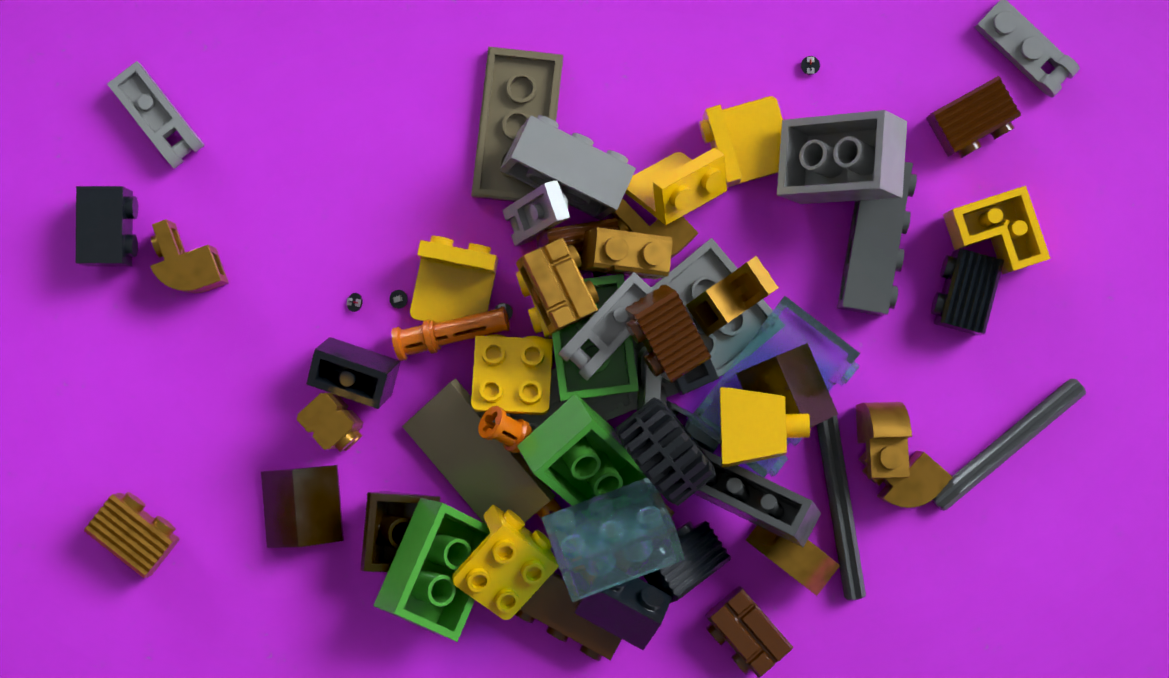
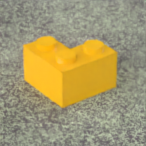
(1005, 220)

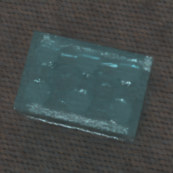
(613, 538)

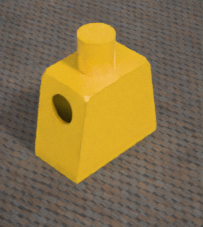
(756, 426)

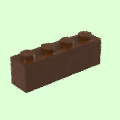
(554, 607)

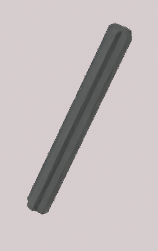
(1009, 443)
(841, 509)

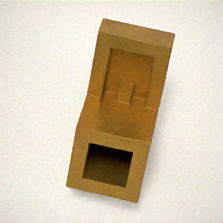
(680, 229)
(181, 270)
(732, 296)
(886, 434)
(922, 486)
(805, 564)

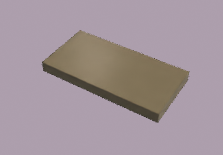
(514, 89)
(475, 466)

